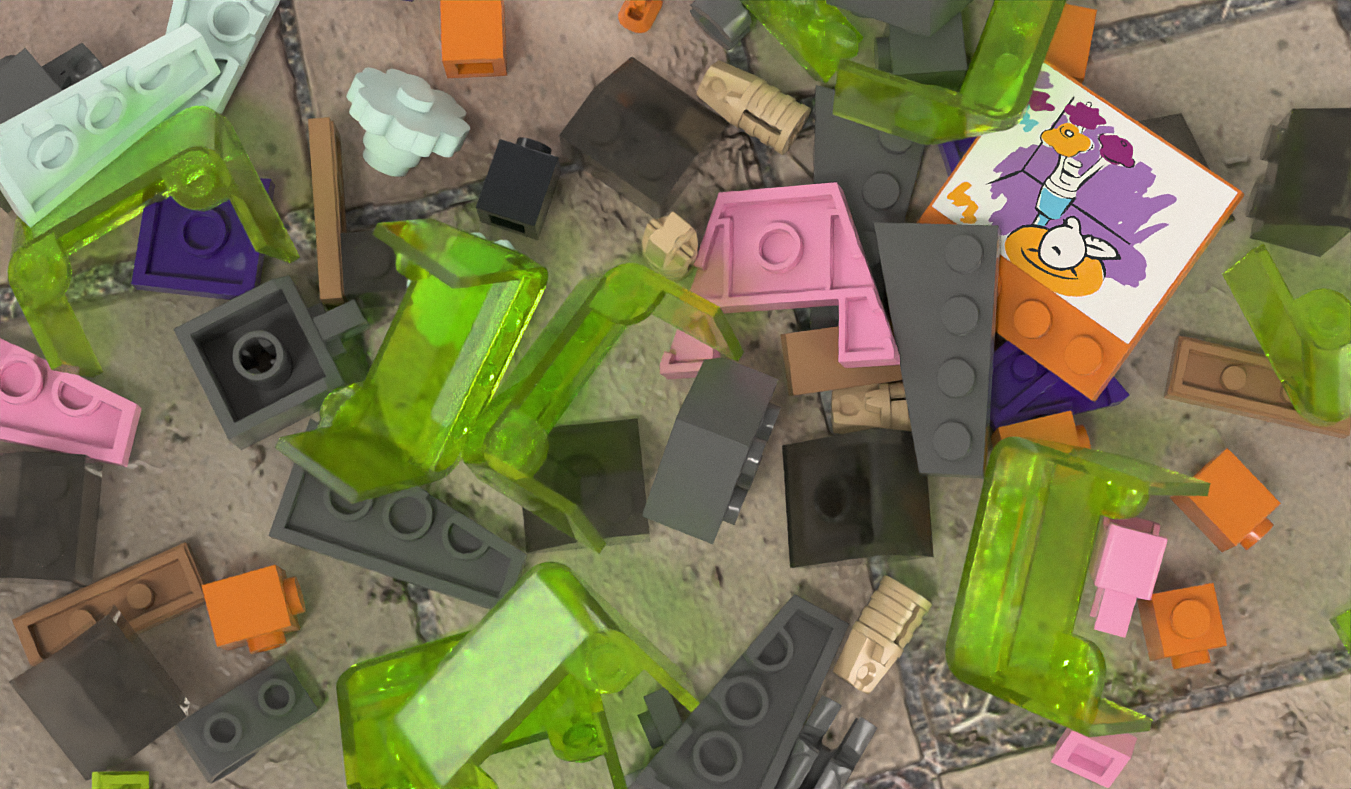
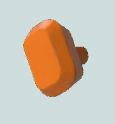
(639, 14)

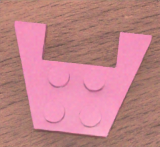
(787, 253)

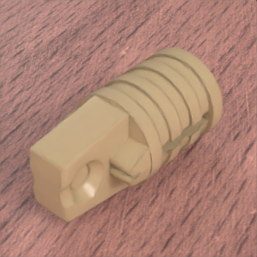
(753, 105)
(670, 247)
(870, 407)
(880, 634)

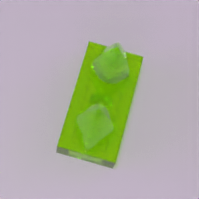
(810, 32)

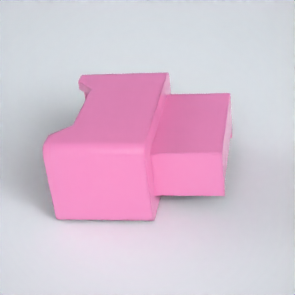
(1124, 568)

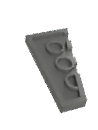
(874, 174)
(944, 323)
(400, 537)
(756, 709)

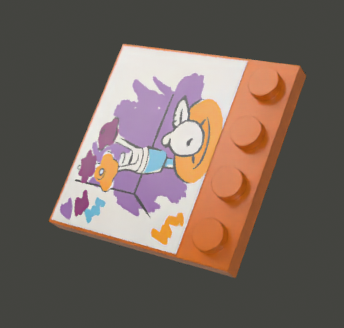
(1091, 226)

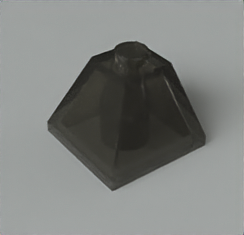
(600, 473)

